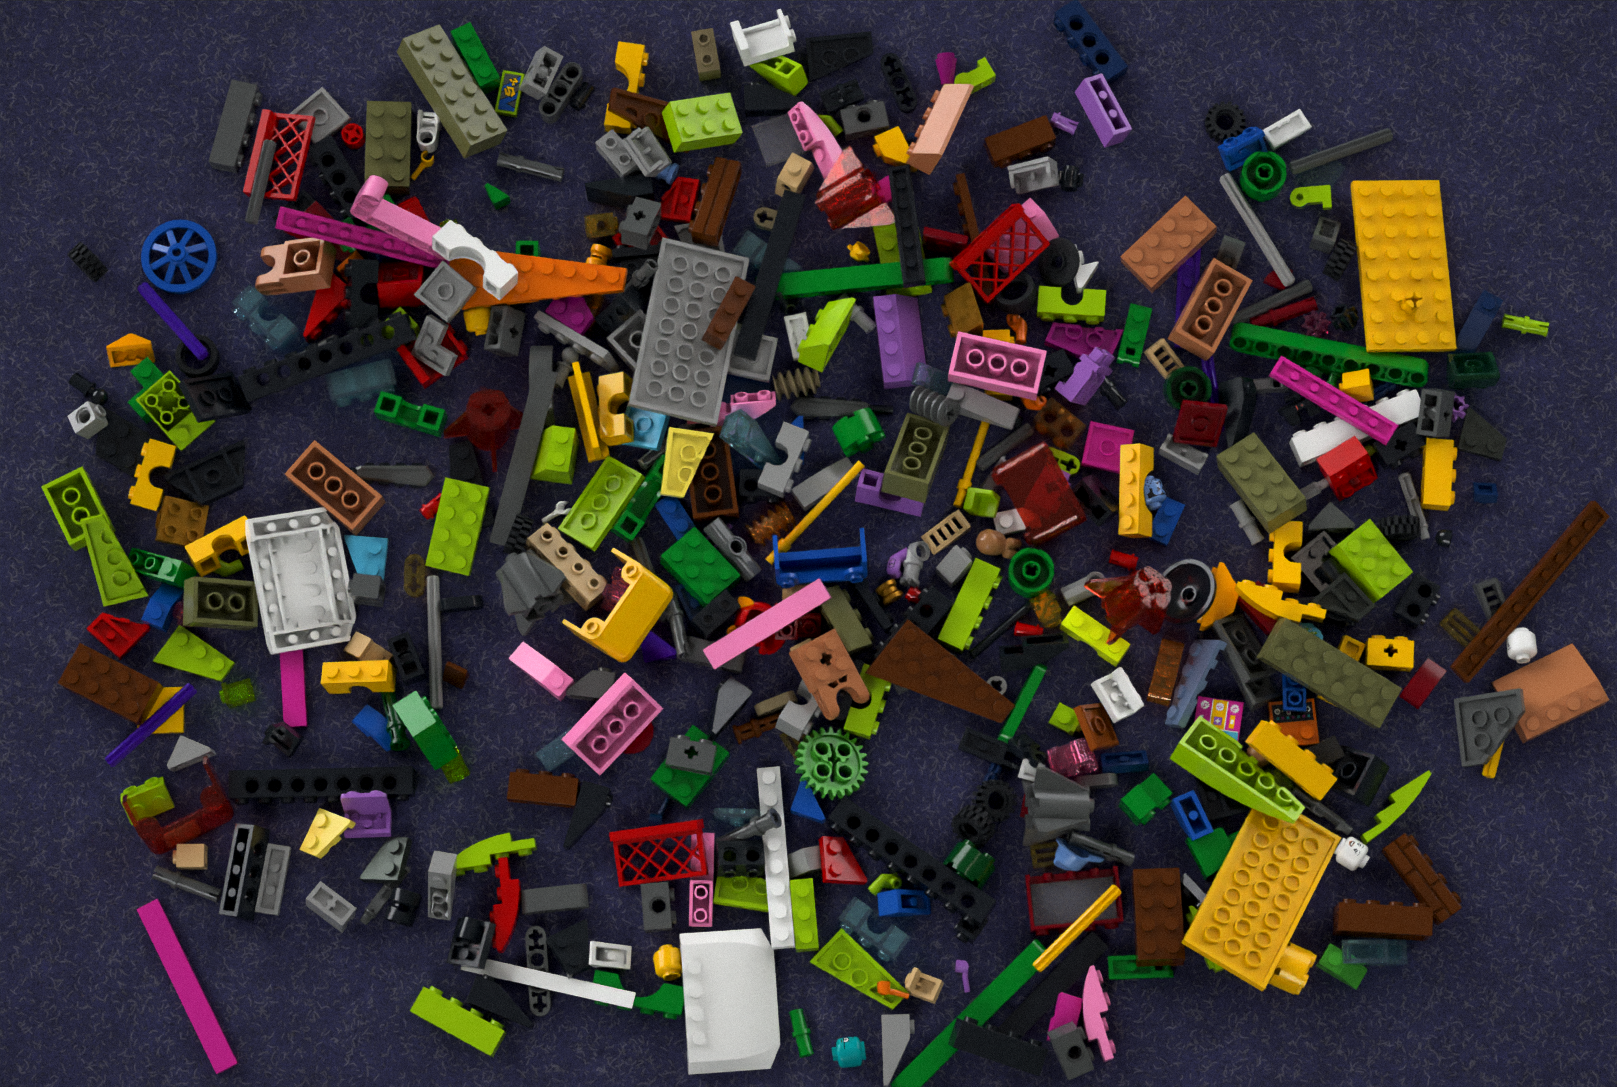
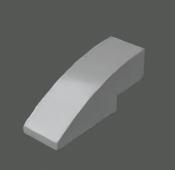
(818, 485)

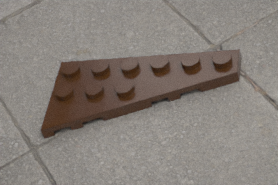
(929, 669)

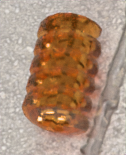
(771, 524)

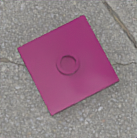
(1103, 446)

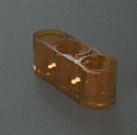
(1165, 672)

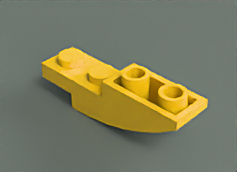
(1269, 602)

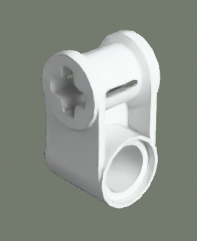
(428, 127)

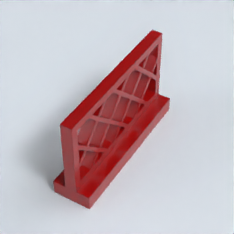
(267, 131)
(986, 239)
(651, 834)

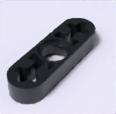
(902, 74)

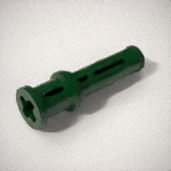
(395, 725)

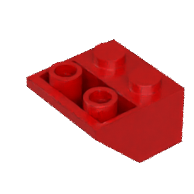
(1347, 468)

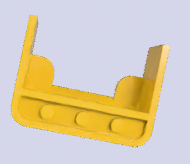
(631, 616)

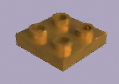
(180, 521)

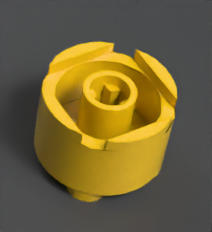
(1293, 969)

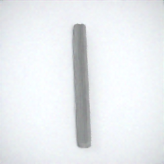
(1257, 229)
(434, 642)

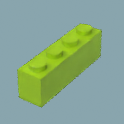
(969, 606)
(458, 1021)

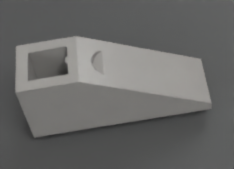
(441, 885)

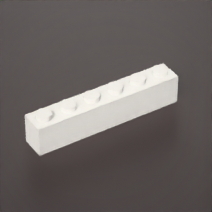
(1325, 437)

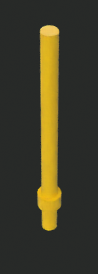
(965, 482)
(784, 544)

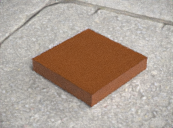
(1096, 726)

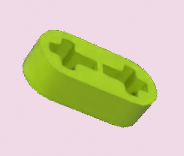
(1065, 458)

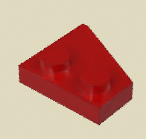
(117, 634)

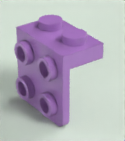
(369, 812)

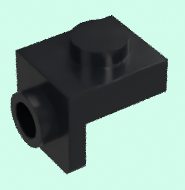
(283, 738)
(967, 933)

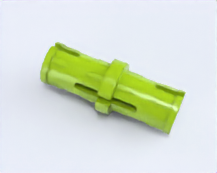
(1525, 325)

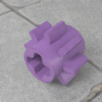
(1460, 404)

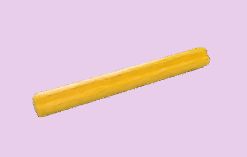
(1077, 928)

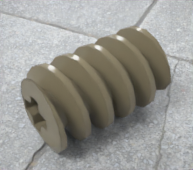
(795, 383)

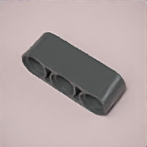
(565, 83)
(698, 656)
(554, 898)

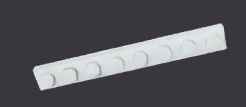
(776, 861)

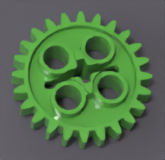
(850, 764)

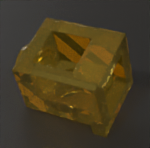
(591, 228)
(1046, 609)

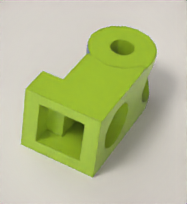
(979, 77)
(1311, 195)

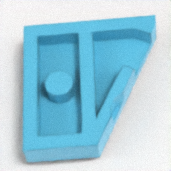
(368, 554)

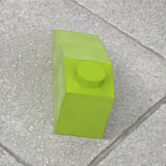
(782, 74)

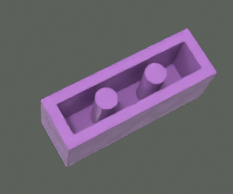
(1103, 110)

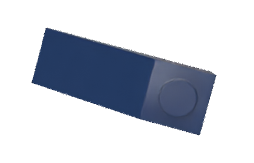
(1477, 323)

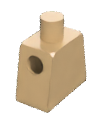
(794, 175)

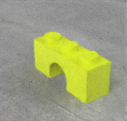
(1085, 628)

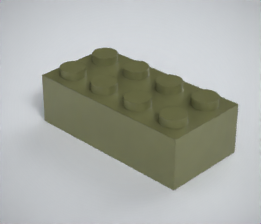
(389, 144)
(915, 458)
(1261, 483)

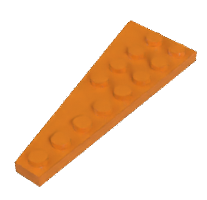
(543, 279)

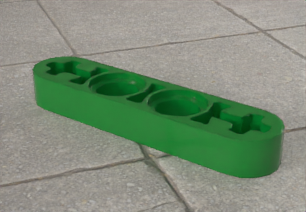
(1022, 702)

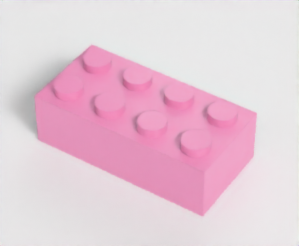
(997, 366)
(612, 724)

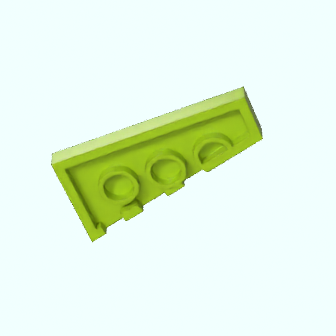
(111, 566)
(854, 966)

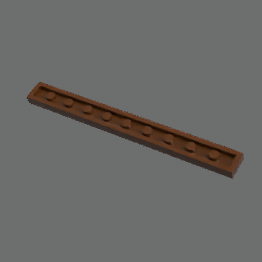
(1529, 591)

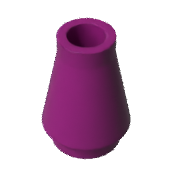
(946, 67)

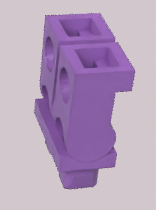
(1087, 376)

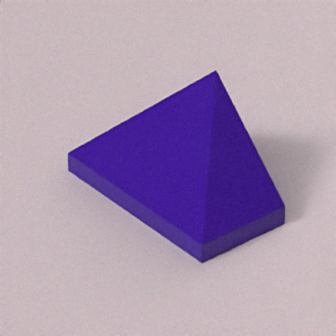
(656, 649)

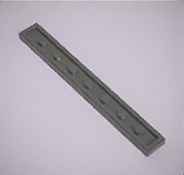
(524, 453)

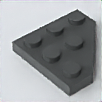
(1485, 723)

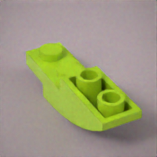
(479, 855)

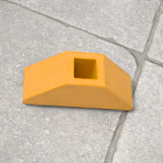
(1225, 598)

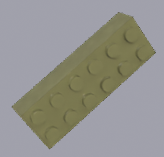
(451, 91)
(1329, 673)

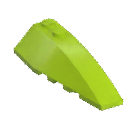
(1227, 768)

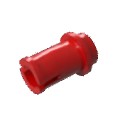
(431, 507)
(1124, 560)
(912, 595)
(1025, 629)

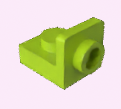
(1065, 719)

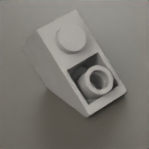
(954, 566)

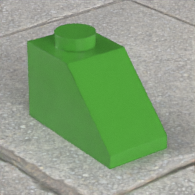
(1332, 963)

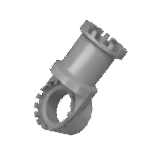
(914, 563)

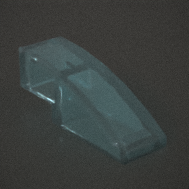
(1374, 952)

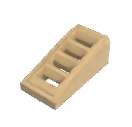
(1167, 351)
(950, 538)

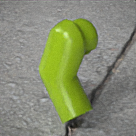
(831, 124)
(229, 569)

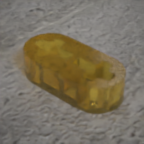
(420, 575)

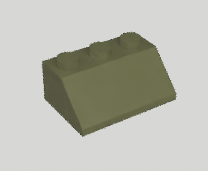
(846, 622)

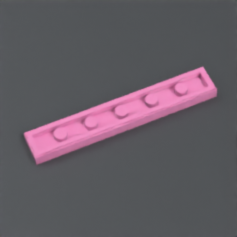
(767, 623)

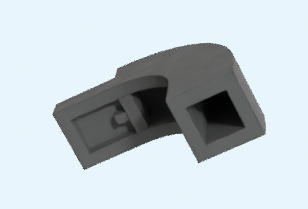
(542, 358)

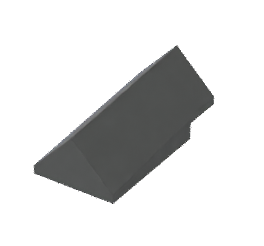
(1240, 654)

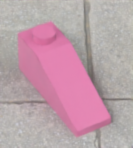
(542, 670)

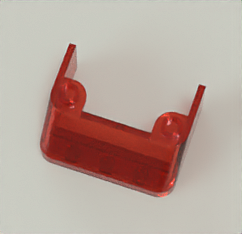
(215, 812)

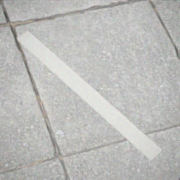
(556, 983)

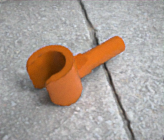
(883, 988)

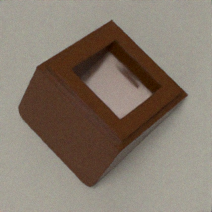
(455, 675)

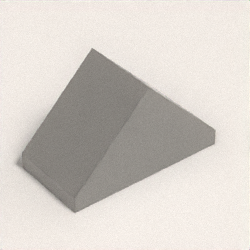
(188, 753)
(804, 862)

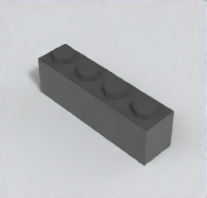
(234, 126)

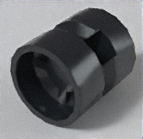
(405, 899)

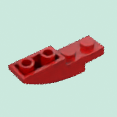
(507, 913)

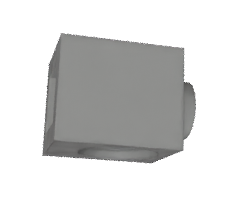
(88, 419)

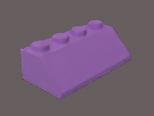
(898, 338)

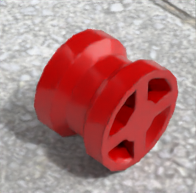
(351, 132)

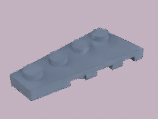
(1192, 682)

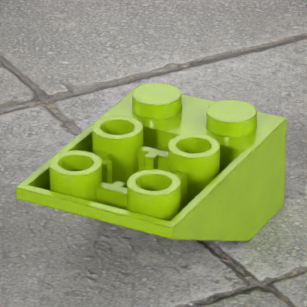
(171, 412)

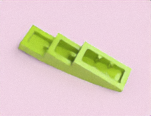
(1400, 802)

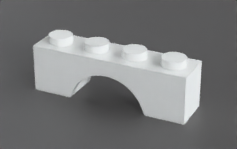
(455, 243)

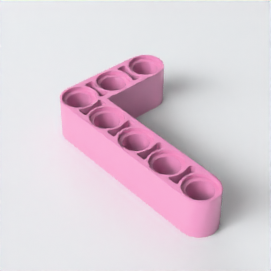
(391, 218)

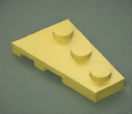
(682, 459)

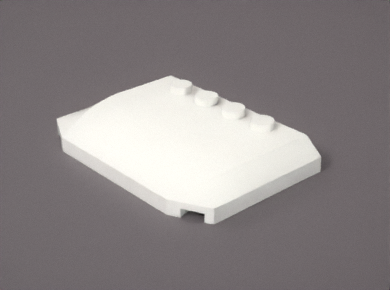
(300, 580)
(729, 1001)

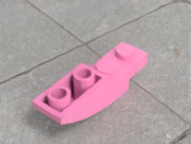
(815, 137)
(752, 403)
(702, 886)
(1094, 1004)

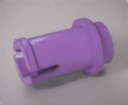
(1063, 123)

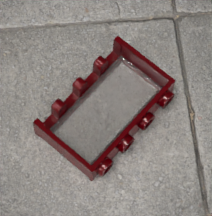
(1060, 899)

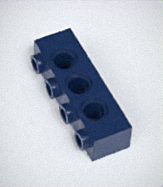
(1076, 14)

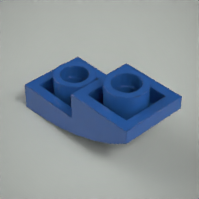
(1293, 695)
(373, 725)

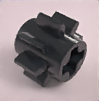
(1070, 178)
(1344, 317)

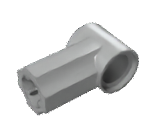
(1077, 592)

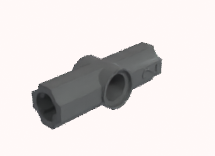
(724, 540)

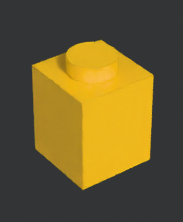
(1358, 385)

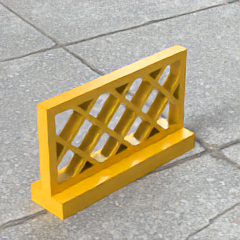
(586, 410)

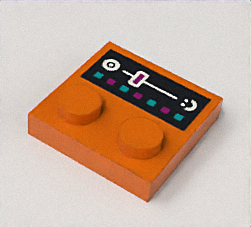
(1297, 724)

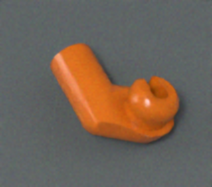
(1019, 325)
(1034, 405)

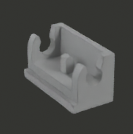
(647, 152)
(1033, 175)
(1183, 455)
(330, 906)

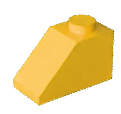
(892, 148)

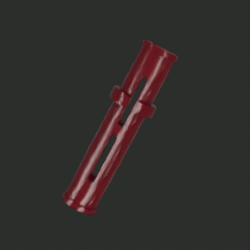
(1285, 313)

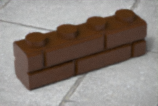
(715, 201)
(1421, 878)

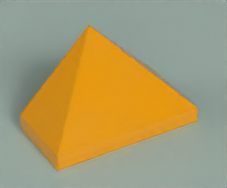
(129, 351)

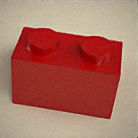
(399, 283)

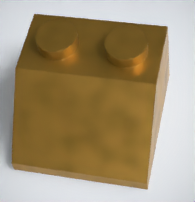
(962, 312)

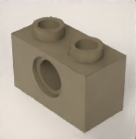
(706, 54)

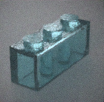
(361, 382)

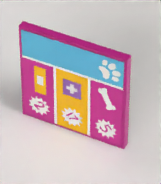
(1222, 714)

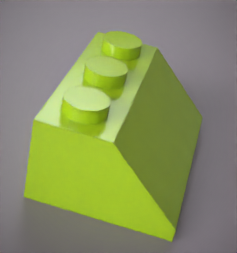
(826, 333)

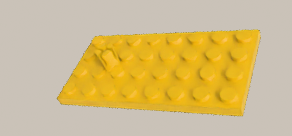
(1403, 266)
(1260, 895)

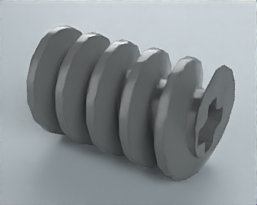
(934, 406)

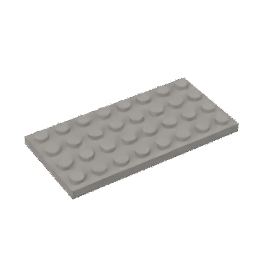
(674, 367)

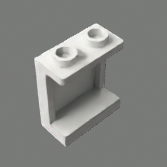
(764, 40)

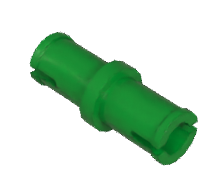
(801, 1033)

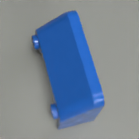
(826, 564)

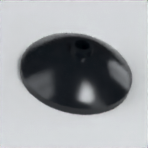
(1188, 579)

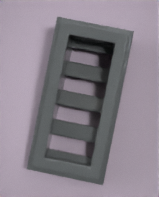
(1481, 596)

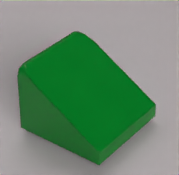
(497, 197)

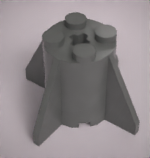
(531, 588)
(1054, 806)

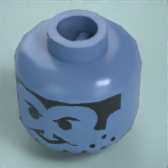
(1153, 493)

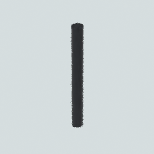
(999, 631)

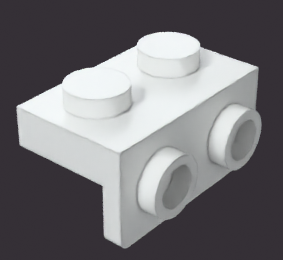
(1117, 695)

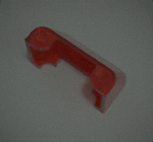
(1039, 494)

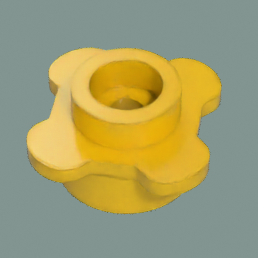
(859, 252)

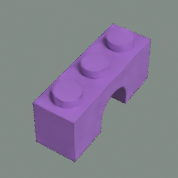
(870, 493)

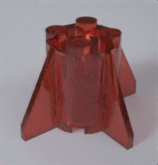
(852, 195)
(486, 421)
(1133, 600)

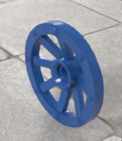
(181, 260)

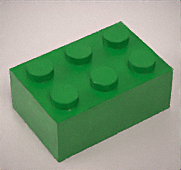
(699, 567)
(426, 729)
(683, 785)

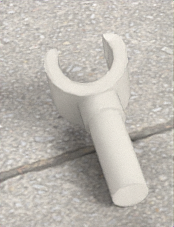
(559, 510)

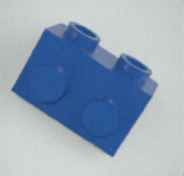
(1237, 149)

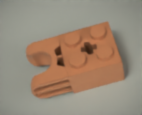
(297, 266)
(833, 675)

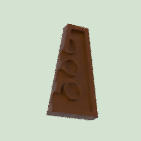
(640, 111)

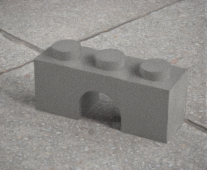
(778, 478)
(796, 718)

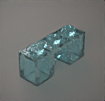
(278, 332)
(888, 944)

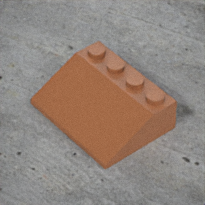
(1553, 691)

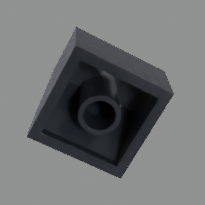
(1358, 775)

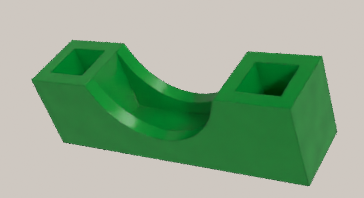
(641, 503)
(666, 1000)

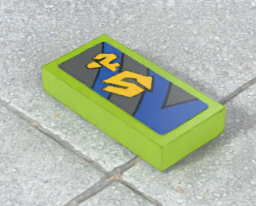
(509, 94)

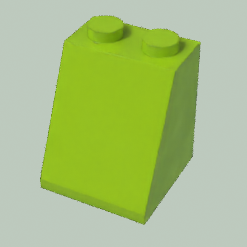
(556, 455)

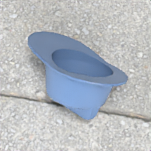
(1072, 857)

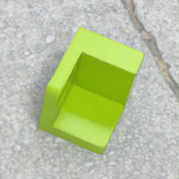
(981, 502)

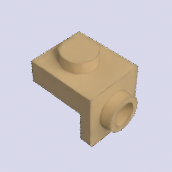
(923, 985)

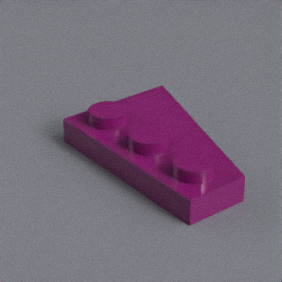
(1080, 340)

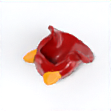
(747, 612)

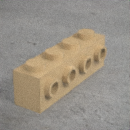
(581, 579)

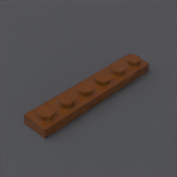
(970, 227)

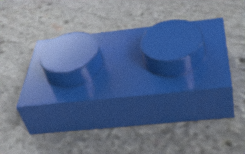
(674, 516)
(1166, 521)

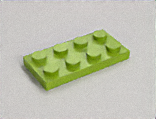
(888, 253)
(601, 503)
(457, 526)

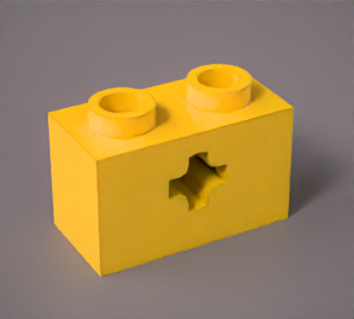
(1378, 659)

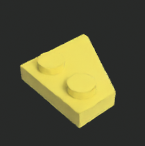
(324, 833)

